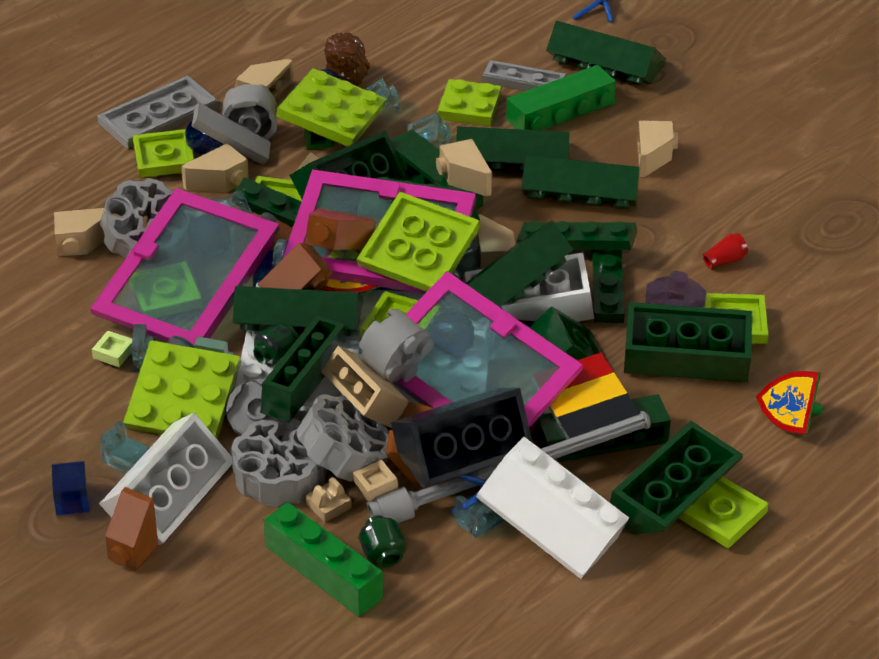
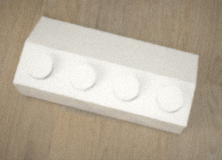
(175, 473)
(552, 507)

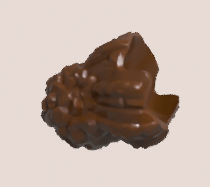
(346, 57)

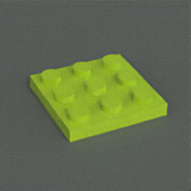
(331, 107)
(418, 242)
(179, 383)

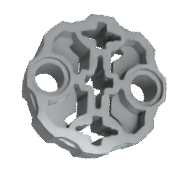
(132, 203)
(341, 436)
(274, 464)

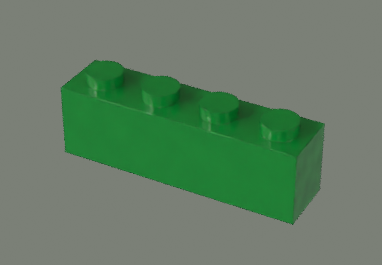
(561, 99)
(323, 559)

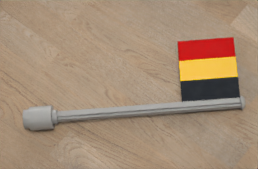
(588, 413)

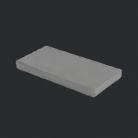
(156, 111)

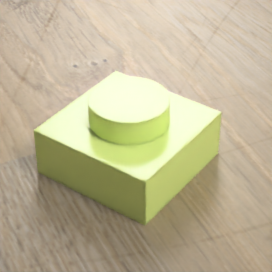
(112, 349)

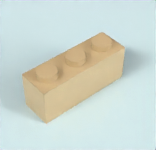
(364, 387)

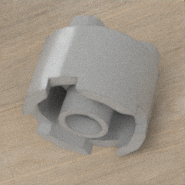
(252, 108)
(395, 346)

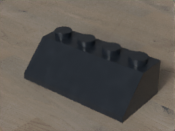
(461, 435)

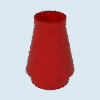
(727, 250)

